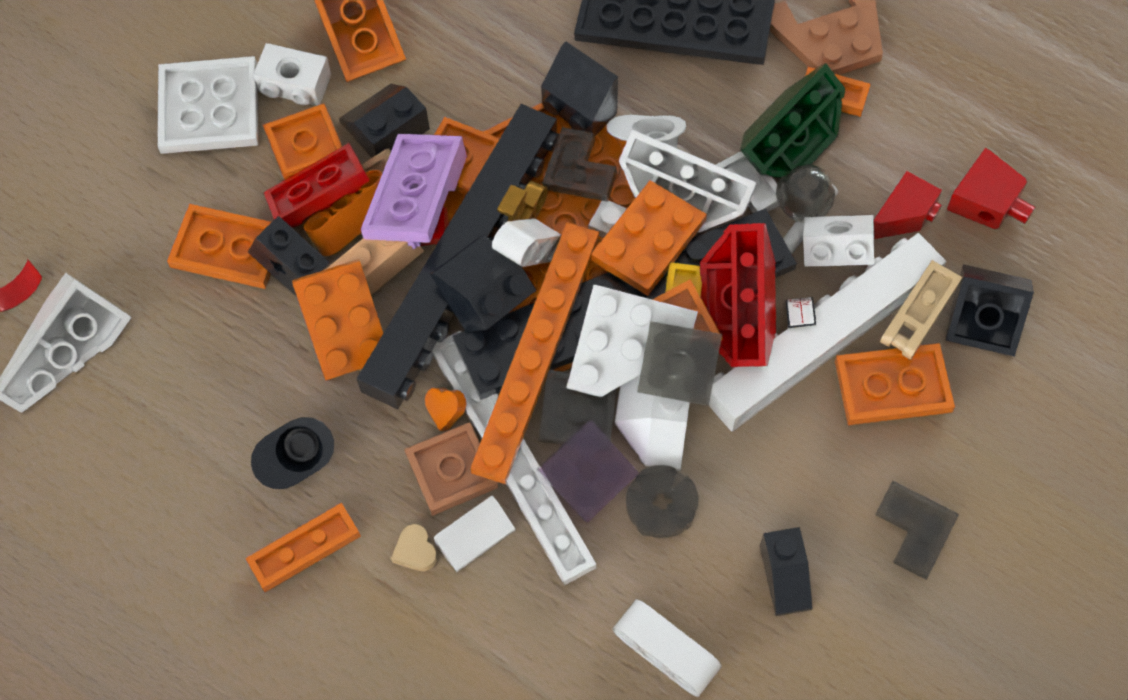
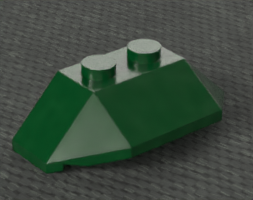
(796, 125)

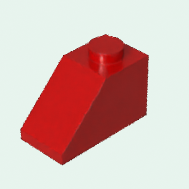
(908, 207)

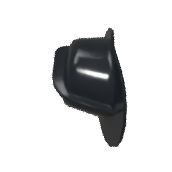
(292, 453)

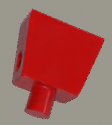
(991, 193)

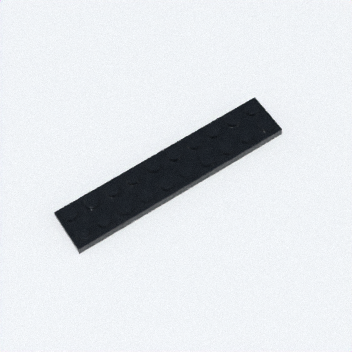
(491, 351)

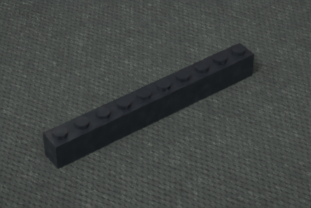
(424, 312)

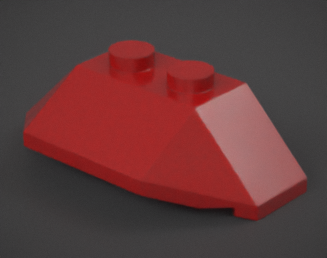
(742, 293)

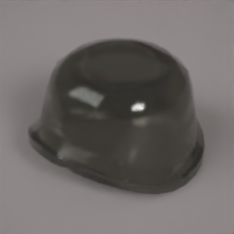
(805, 193)

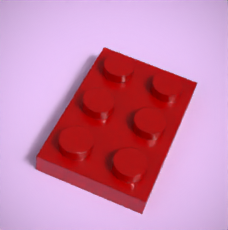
(317, 186)

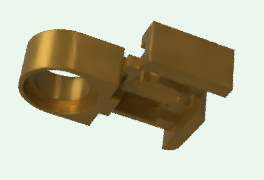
(523, 204)

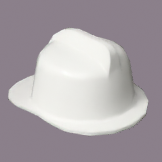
(658, 127)

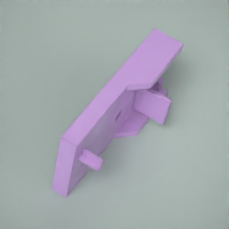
(414, 188)

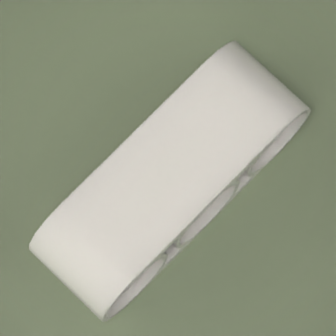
(526, 242)
(667, 648)

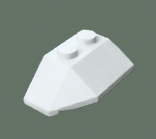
(698, 182)
(652, 425)

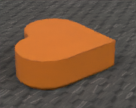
(445, 406)

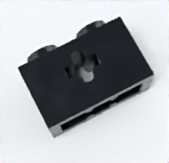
(286, 253)

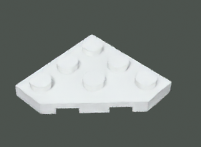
(616, 338)

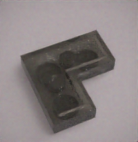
(572, 172)
(926, 525)

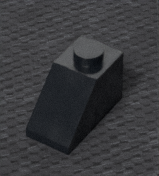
(787, 571)

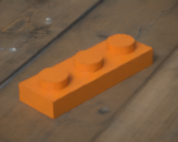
(303, 547)

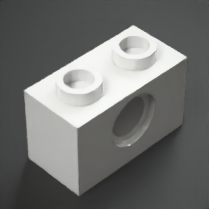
(281, 63)
(838, 240)

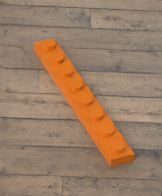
(534, 354)

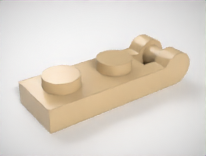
(921, 308)

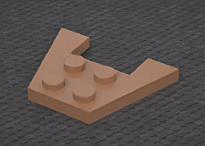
(840, 39)

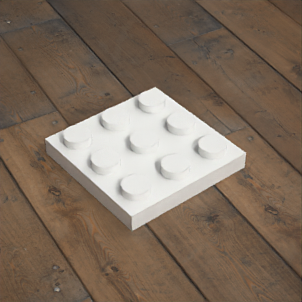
(207, 105)

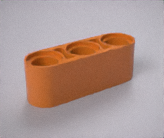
(342, 221)

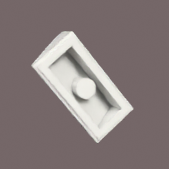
(474, 533)

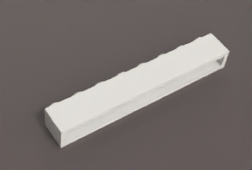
(839, 322)

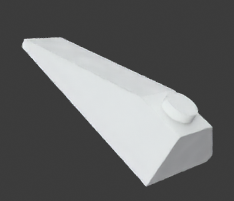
(63, 336)

